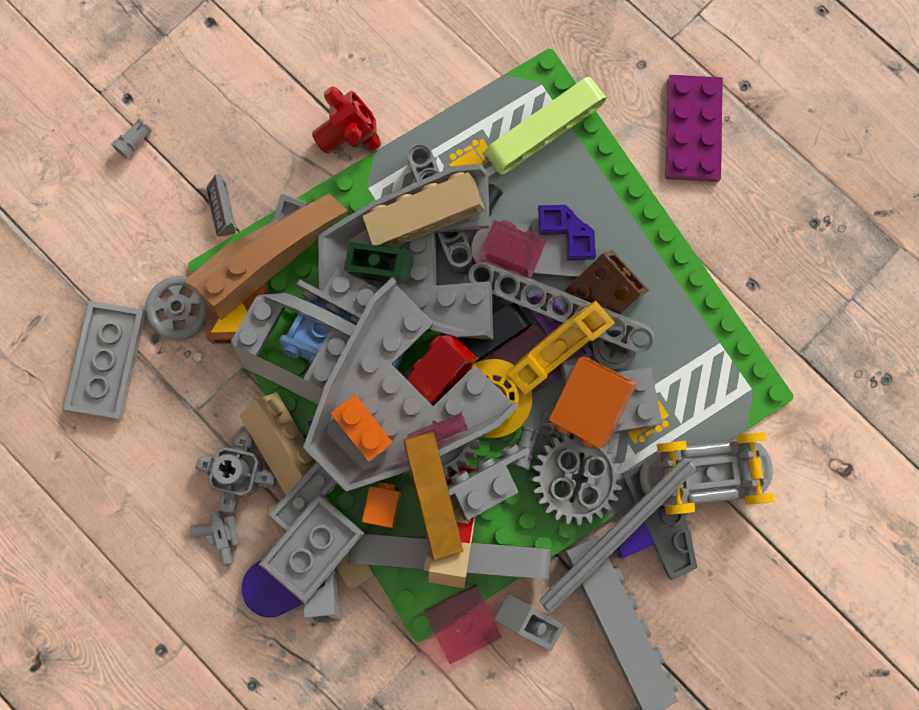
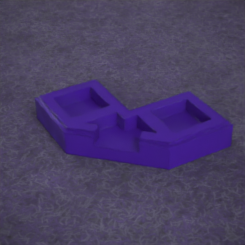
(562, 220)

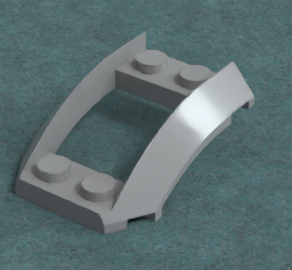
(258, 327)

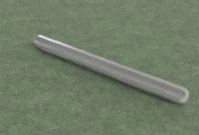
(618, 534)

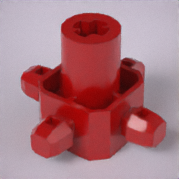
(348, 121)

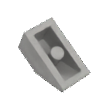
(529, 622)

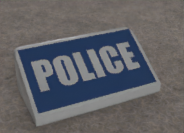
(221, 206)

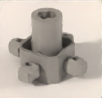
(247, 473)

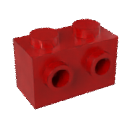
(441, 367)

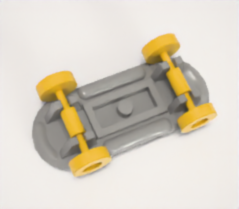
(721, 473)

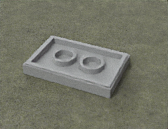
(311, 548)

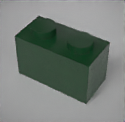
(378, 263)

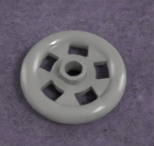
(166, 328)

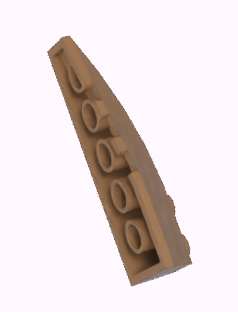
(257, 257)

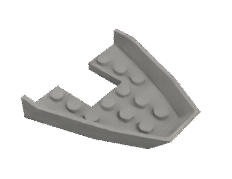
(453, 308)
(366, 369)

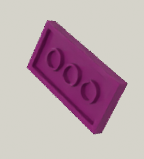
(694, 128)

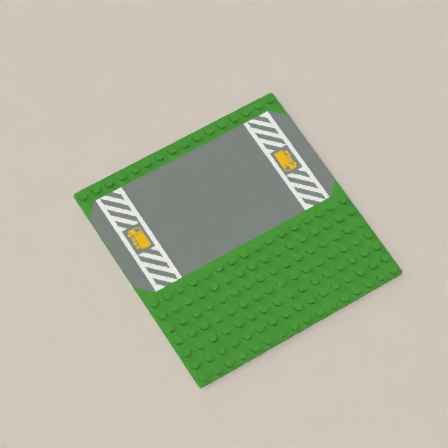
(702, 359)

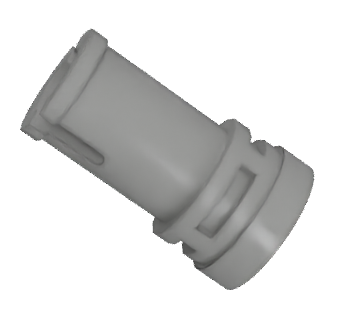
(127, 143)
(527, 439)

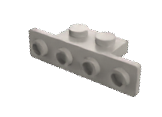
(342, 294)
(486, 484)

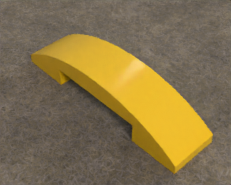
(559, 346)

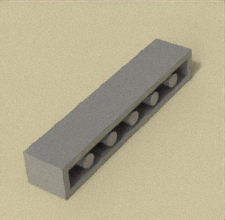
(625, 632)

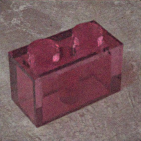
(513, 248)

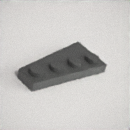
(669, 532)

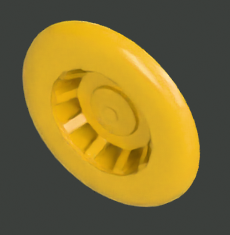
(499, 368)

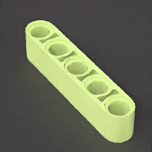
(545, 125)

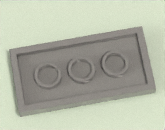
(105, 360)

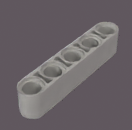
(449, 246)

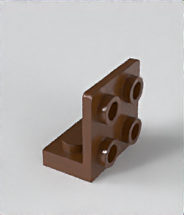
(608, 283)

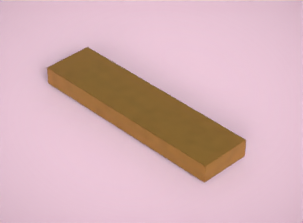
(433, 495)

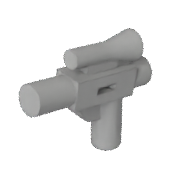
(219, 533)

